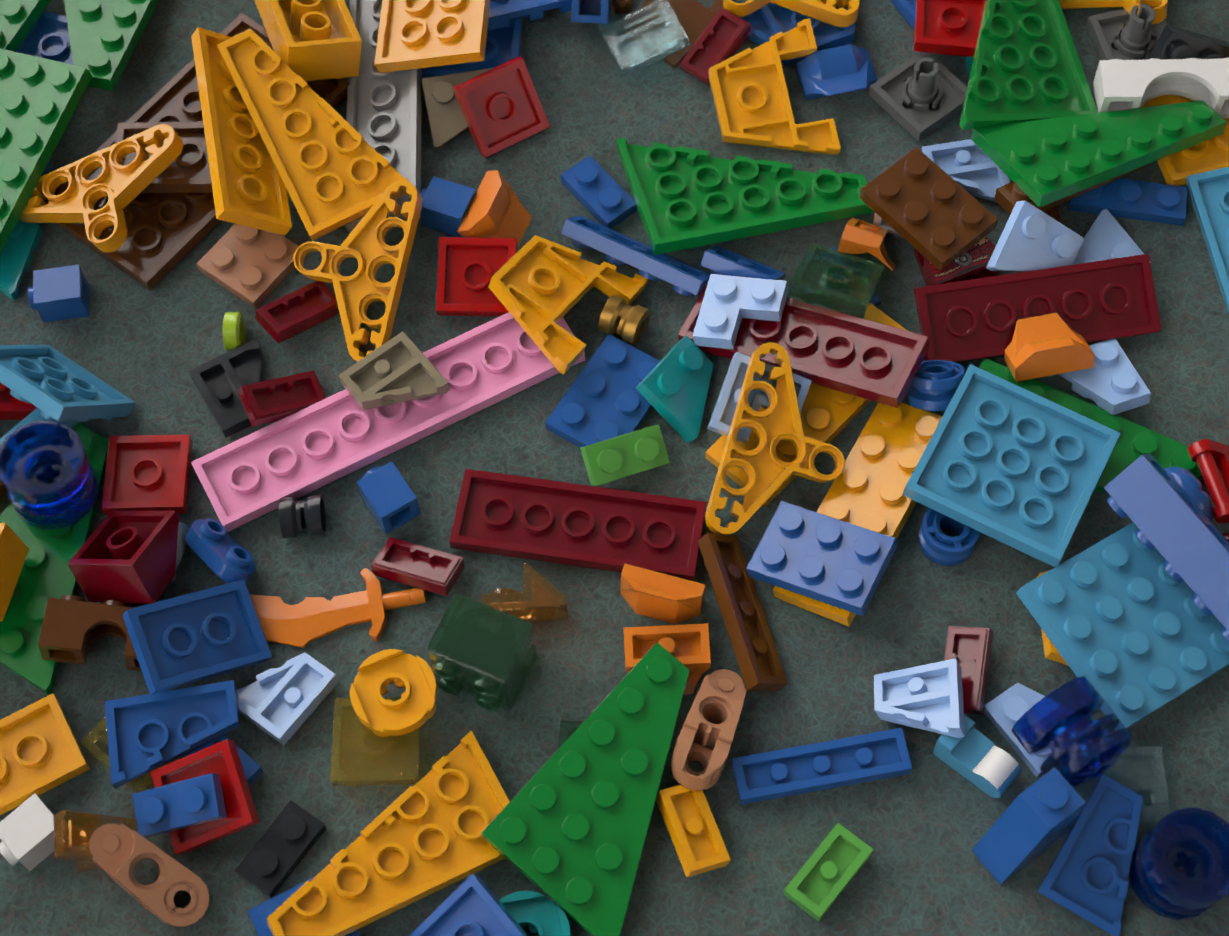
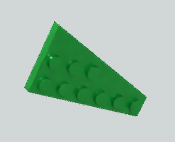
(1080, 151)

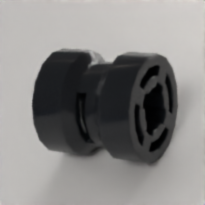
(302, 516)

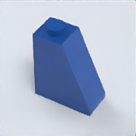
(1029, 826)

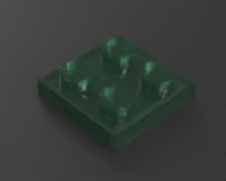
(836, 280)

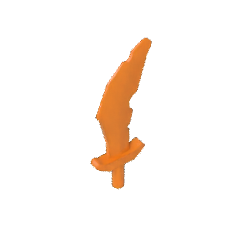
(319, 617)

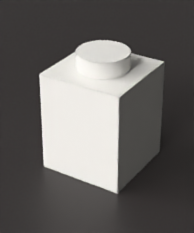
(28, 833)

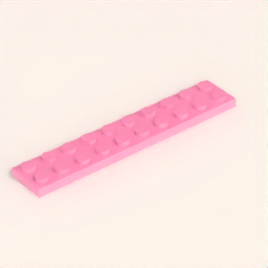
(342, 437)

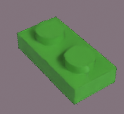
(625, 455)
(828, 872)

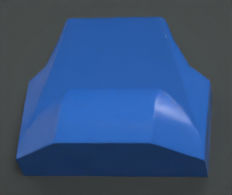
(835, 71)

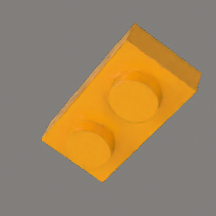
(692, 830)

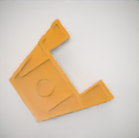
(755, 101)
(546, 283)

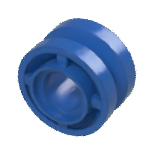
(935, 384)
(943, 548)

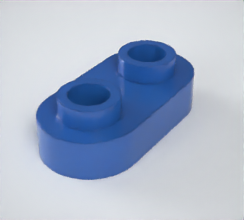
(220, 551)

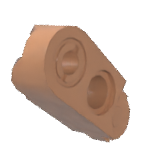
(718, 702)
(117, 851)

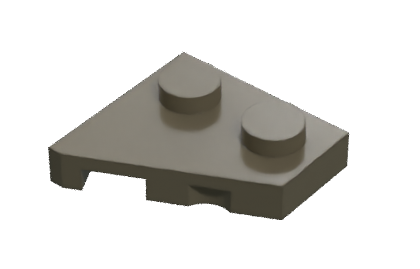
(443, 108)
(393, 375)

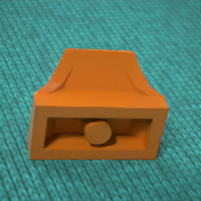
(495, 211)
(865, 237)
(1046, 348)
(661, 594)
(685, 642)

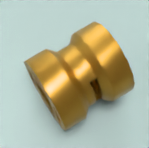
(624, 319)

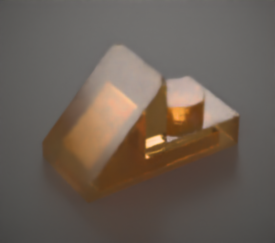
(537, 603)
(74, 832)

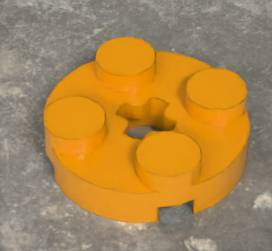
(390, 716)

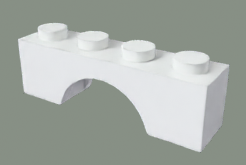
(1132, 83)

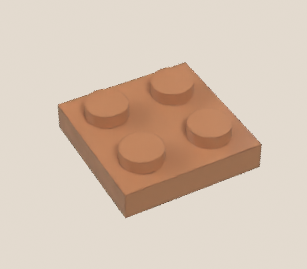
(249, 262)

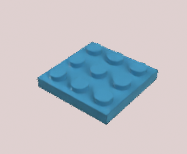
(59, 385)

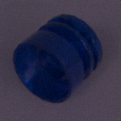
(47, 474)
(1066, 726)
(1185, 839)

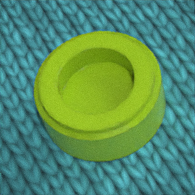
(233, 330)

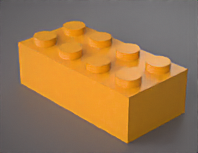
(313, 37)

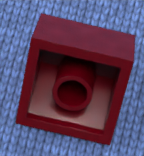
(128, 557)

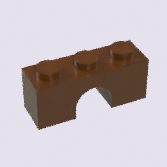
(74, 625)

